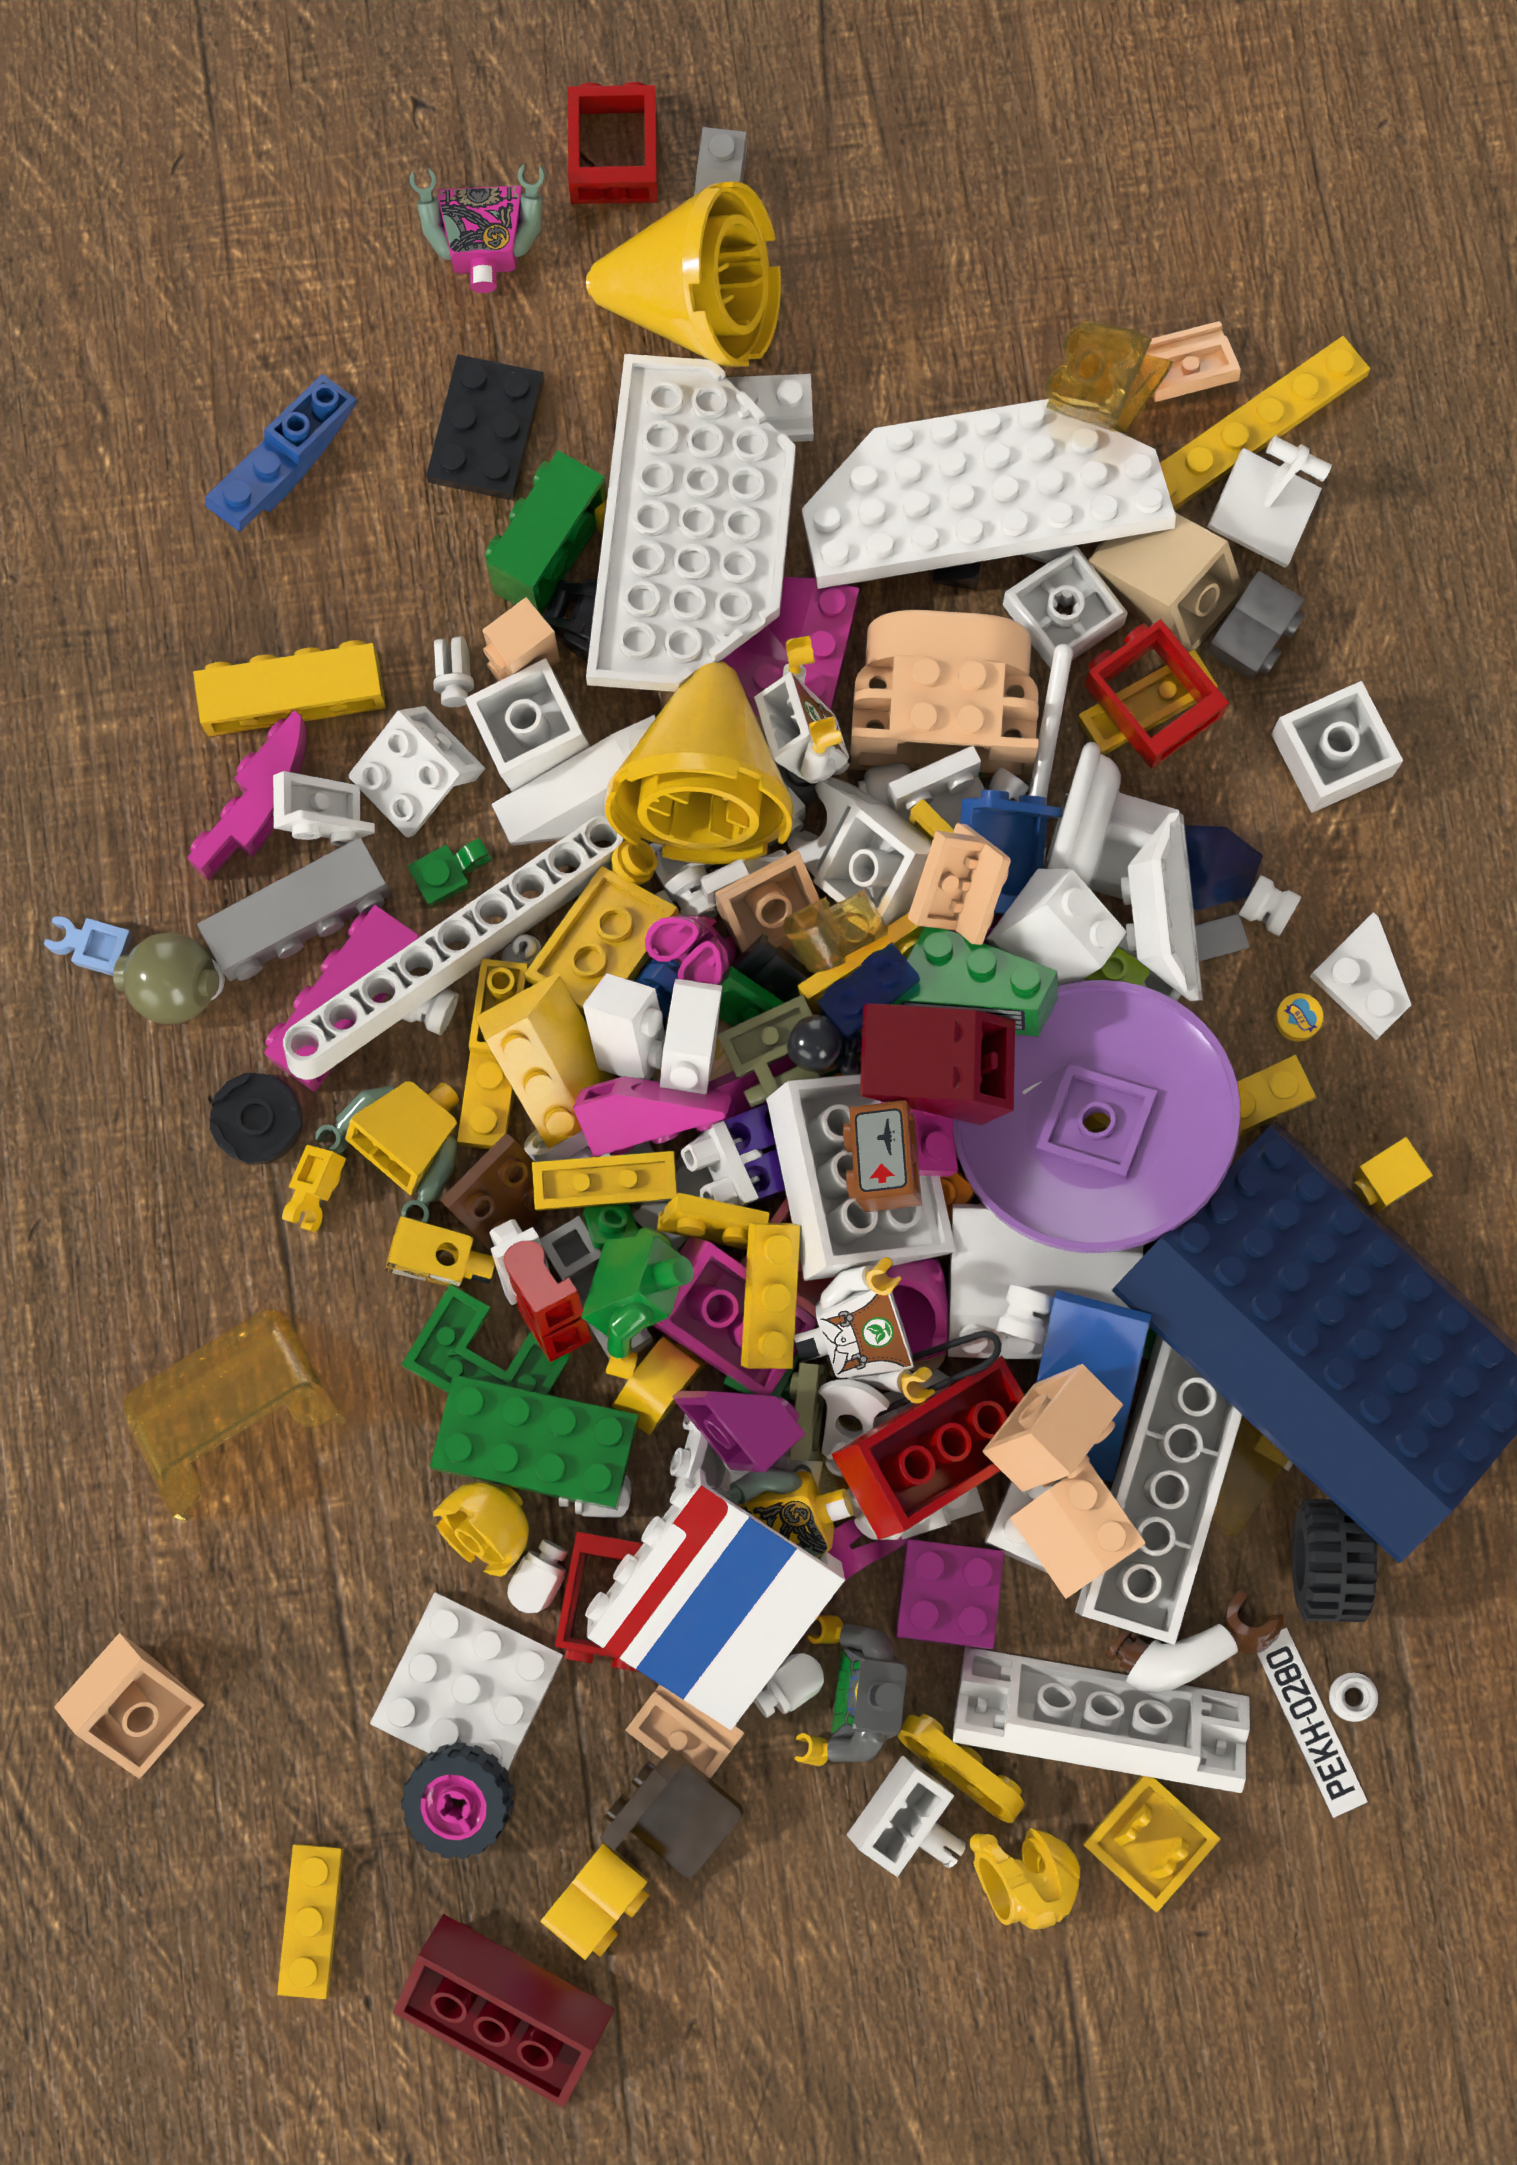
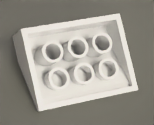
(814, 1163)
(994, 1256)

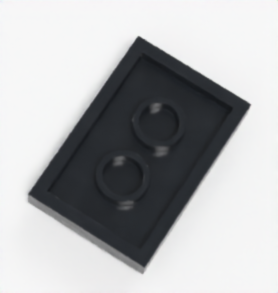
(485, 427)

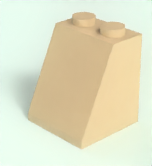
(1174, 577)

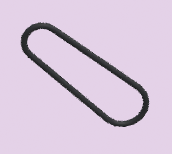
(951, 1380)

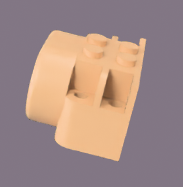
(945, 686)

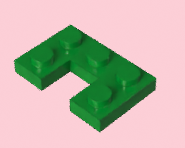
(444, 1352)

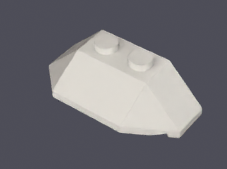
(1164, 909)

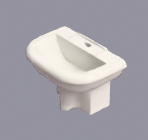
(1101, 826)

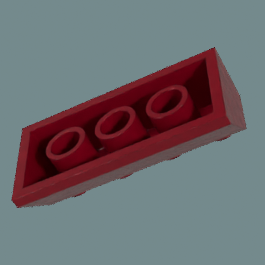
(503, 2010)

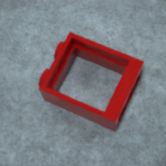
(612, 183)
(1139, 642)
(596, 1546)

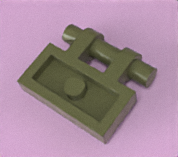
(762, 1042)
(810, 1408)

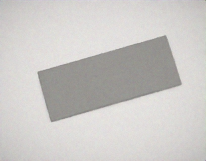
(1220, 937)

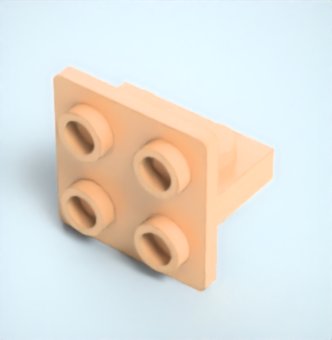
(960, 884)

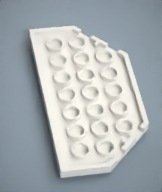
(980, 492)
(687, 525)

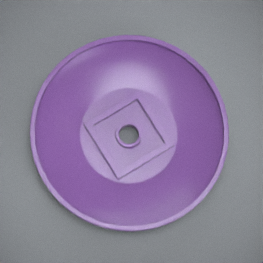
(1168, 1135)

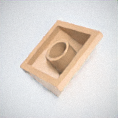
(764, 901)

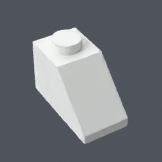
(691, 1036)

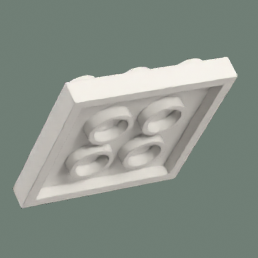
(466, 1683)

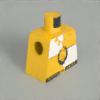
(415, 1251)

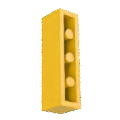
(271, 688)

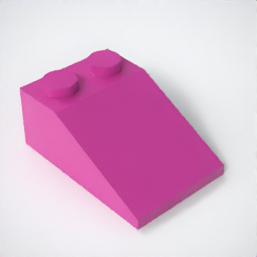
(711, 1316)

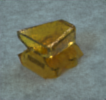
(1105, 376)

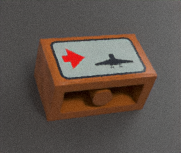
(883, 1156)

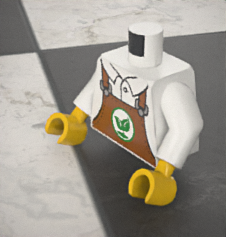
(798, 724)
(865, 1333)

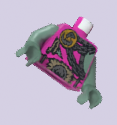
(482, 226)

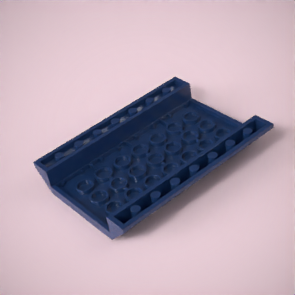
(1334, 1340)

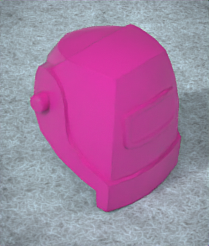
(922, 1303)

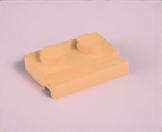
(1199, 358)
(674, 1723)

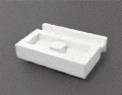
(783, 400)

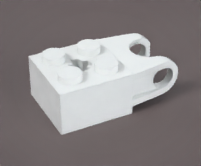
(864, 849)

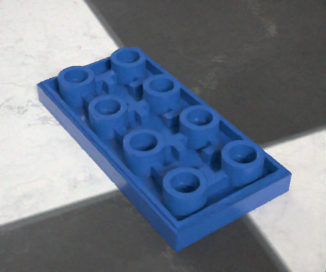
(1110, 1345)

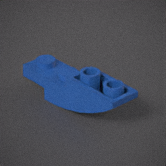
(285, 454)

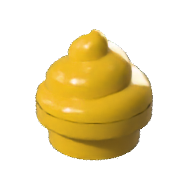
(633, 862)

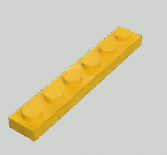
(1261, 418)

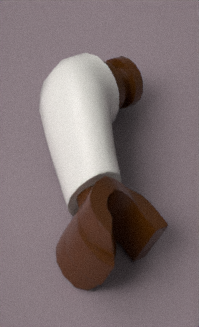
(1168, 1666)

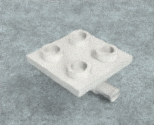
(1268, 503)

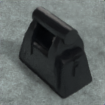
(578, 628)

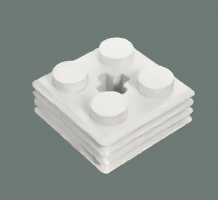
(1066, 581)

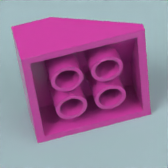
(805, 611)

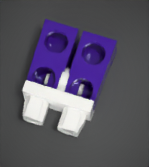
(737, 1160)

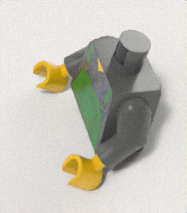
(866, 1695)

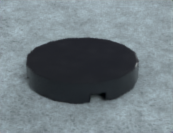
(256, 1118)

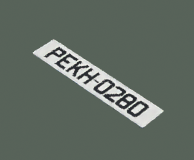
(1311, 1726)

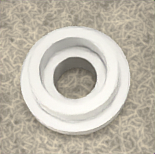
(1368, 1695)

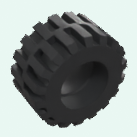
(1332, 1564)

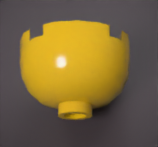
(485, 1523)

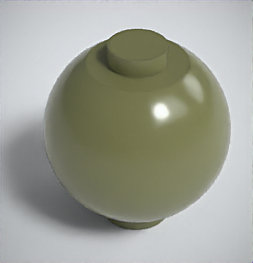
(167, 978)

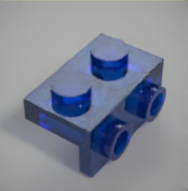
(878, 980)

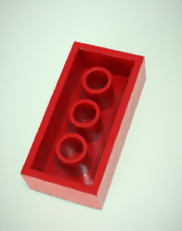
(929, 1451)

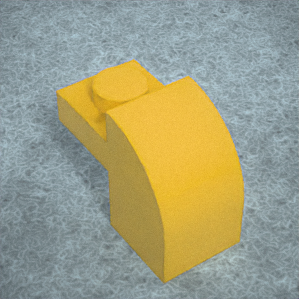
(655, 1381)

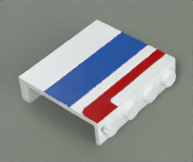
(711, 1602)

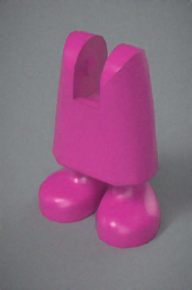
(695, 943)

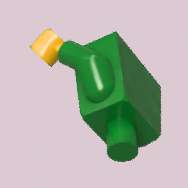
(632, 1291)

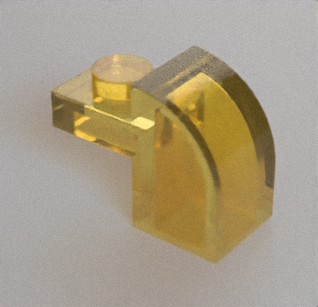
(829, 933)

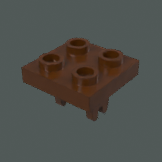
(495, 1192)

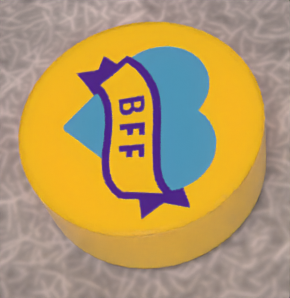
(1299, 1017)

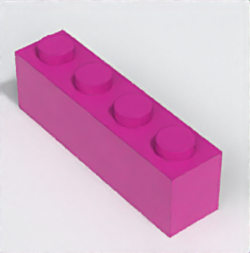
(372, 942)

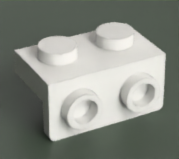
(318, 808)

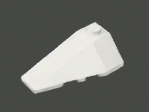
(568, 793)

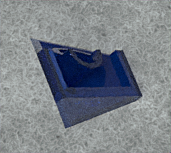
(1219, 865)

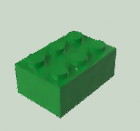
(546, 532)

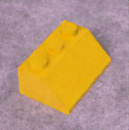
(544, 1054)

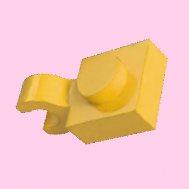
(313, 1180)

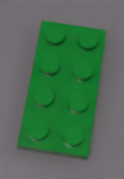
(534, 1442)

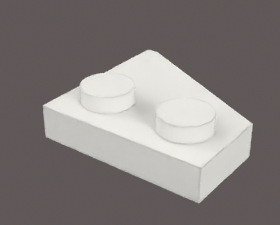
(1365, 978)

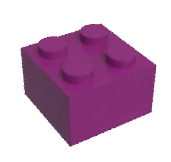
(949, 1594)

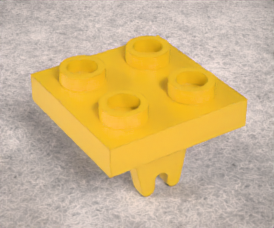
(1151, 1842)

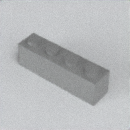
(294, 911)

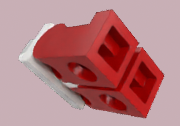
(547, 1308)

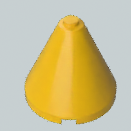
(699, 276)
(702, 777)

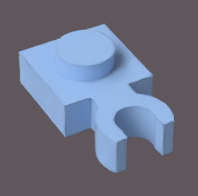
(94, 946)

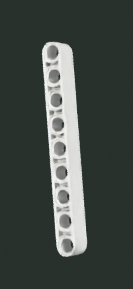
(444, 963)

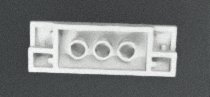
(1101, 1720)

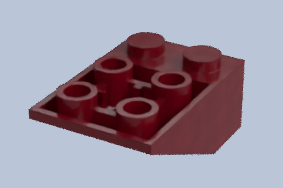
(939, 1060)

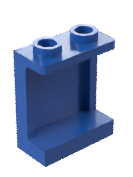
(1015, 830)

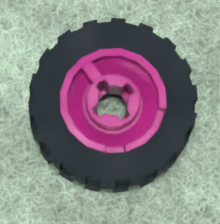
(457, 1773)

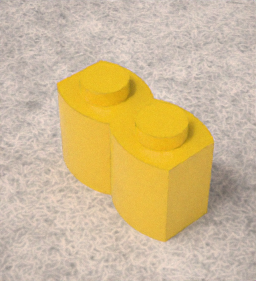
(596, 1901)

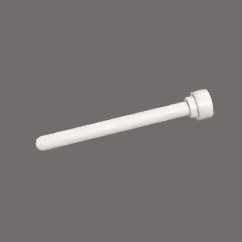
(1051, 722)

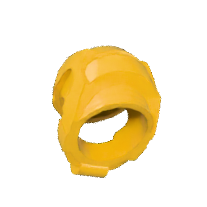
(1030, 1890)

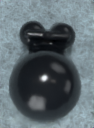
(819, 1046)

